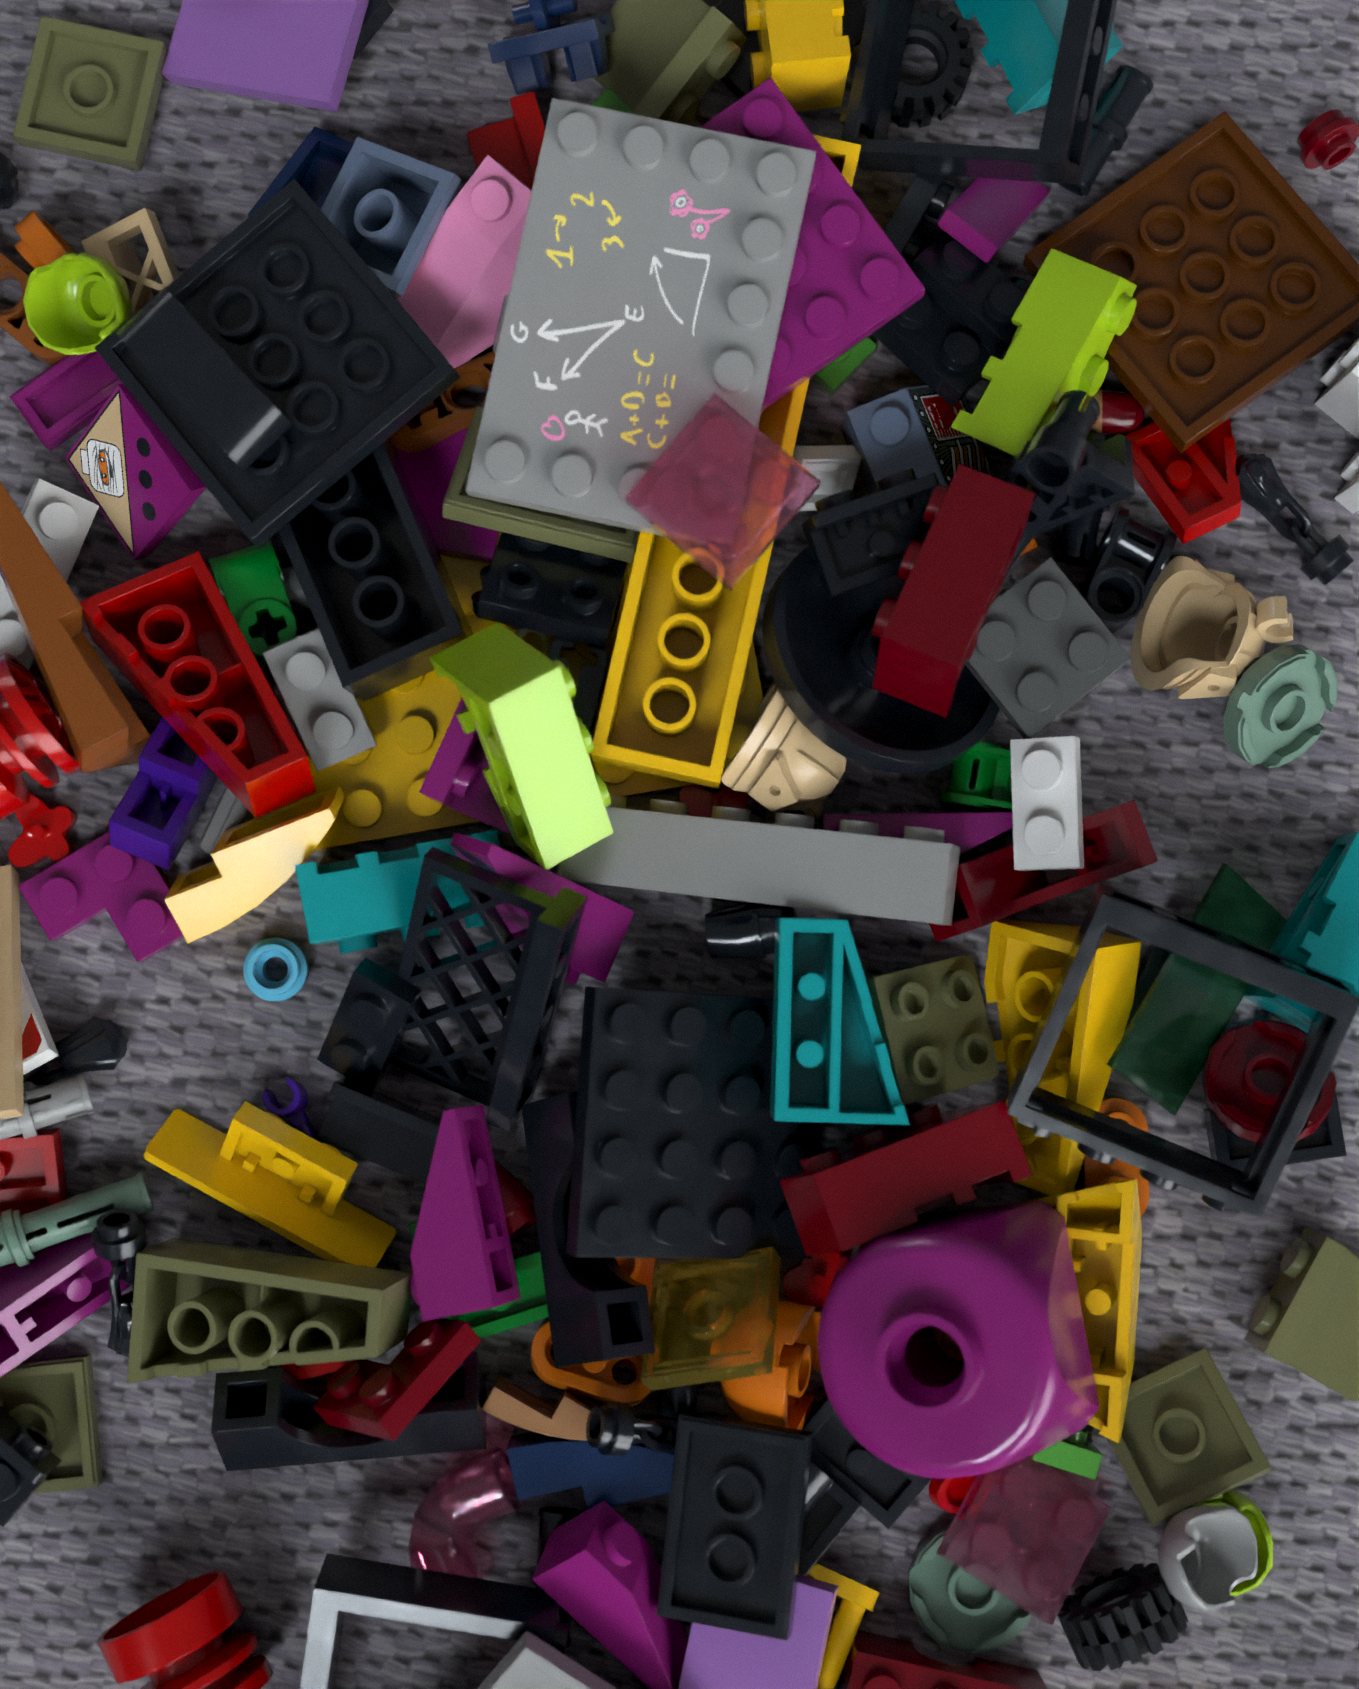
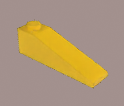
(1020, 977)

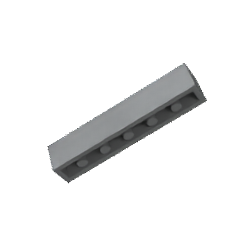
(773, 863)

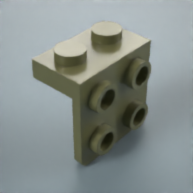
(668, 55)
(934, 1027)
(1313, 1313)

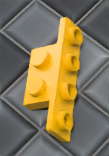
(275, 1180)

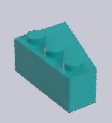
(1025, 42)
(373, 895)
(1320, 930)
(825, 1031)

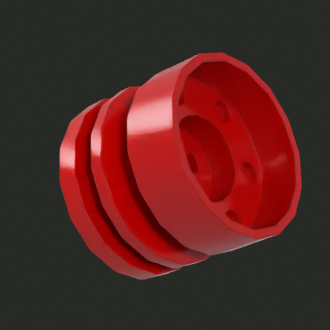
(29, 736)
(181, 1643)

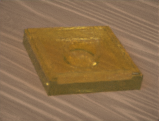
(713, 1319)

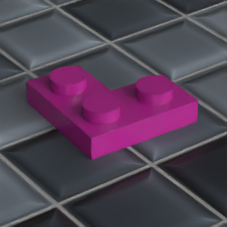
(100, 881)

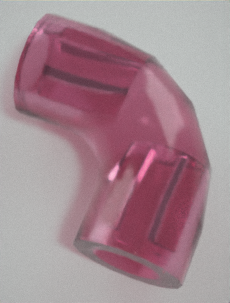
(456, 1509)

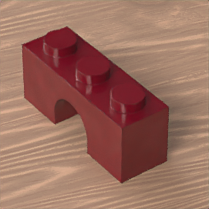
(895, 1664)

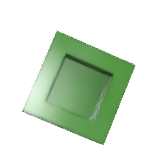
(1073, 1455)

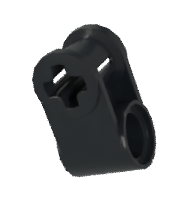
(1128, 563)

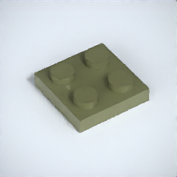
(91, 93)
(1185, 1438)

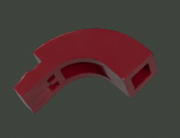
(992, 889)

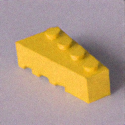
(800, 50)

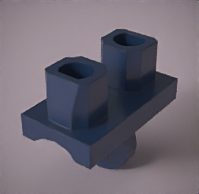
(526, 52)

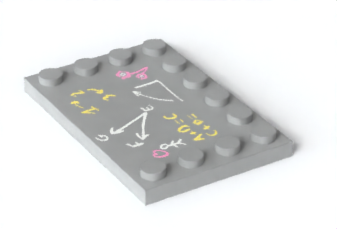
(634, 298)

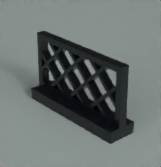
(534, 992)

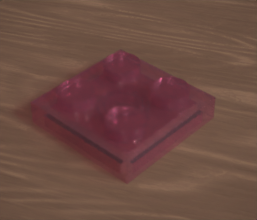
(722, 492)
(1025, 1534)

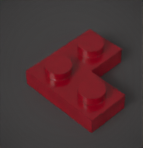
(387, 1397)

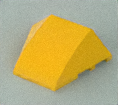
(1106, 1259)

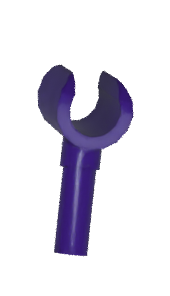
(295, 1111)

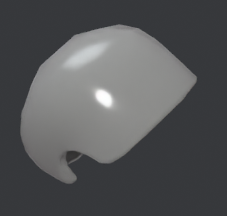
(1207, 1555)

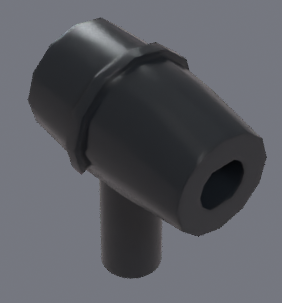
(744, 930)

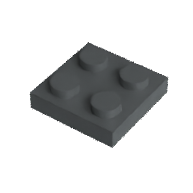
(1042, 649)

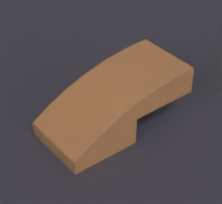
(531, 1413)

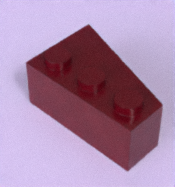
(948, 587)
(901, 1174)

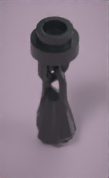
(1267, 494)
(92, 1047)
(116, 1238)
(613, 1426)

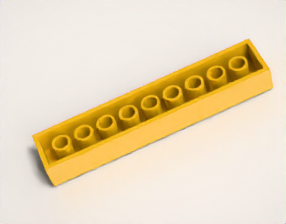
(687, 634)

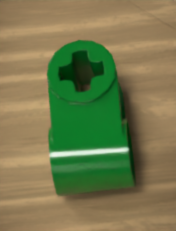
(255, 594)
(991, 781)

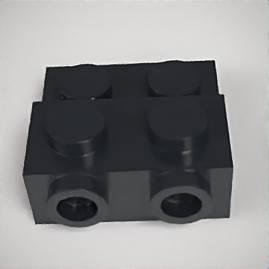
(957, 321)

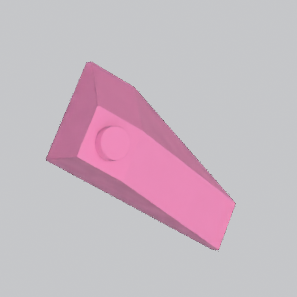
(470, 264)

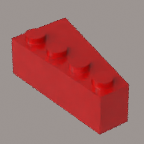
(199, 673)

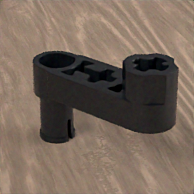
(1052, 461)

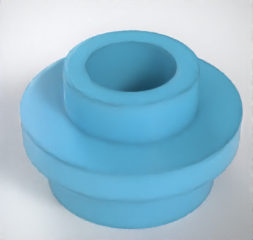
(255, 969)

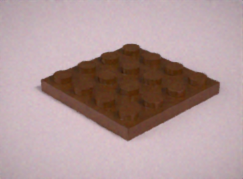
(1226, 274)

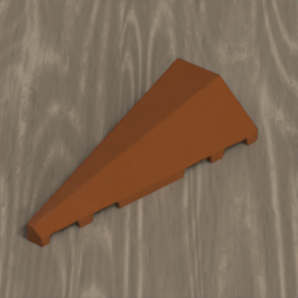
(85, 695)

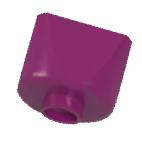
(1010, 1302)

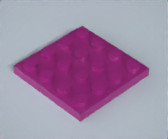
(844, 266)

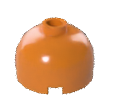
(780, 1395)

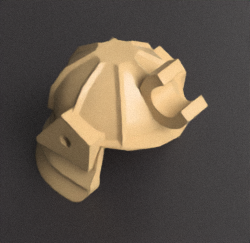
(1202, 631)
(784, 762)

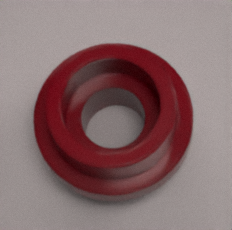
(1328, 140)

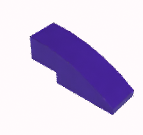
(161, 799)

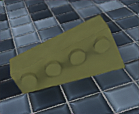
(254, 1309)

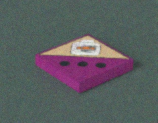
(133, 473)

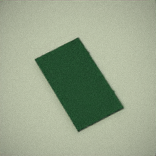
(1193, 1001)

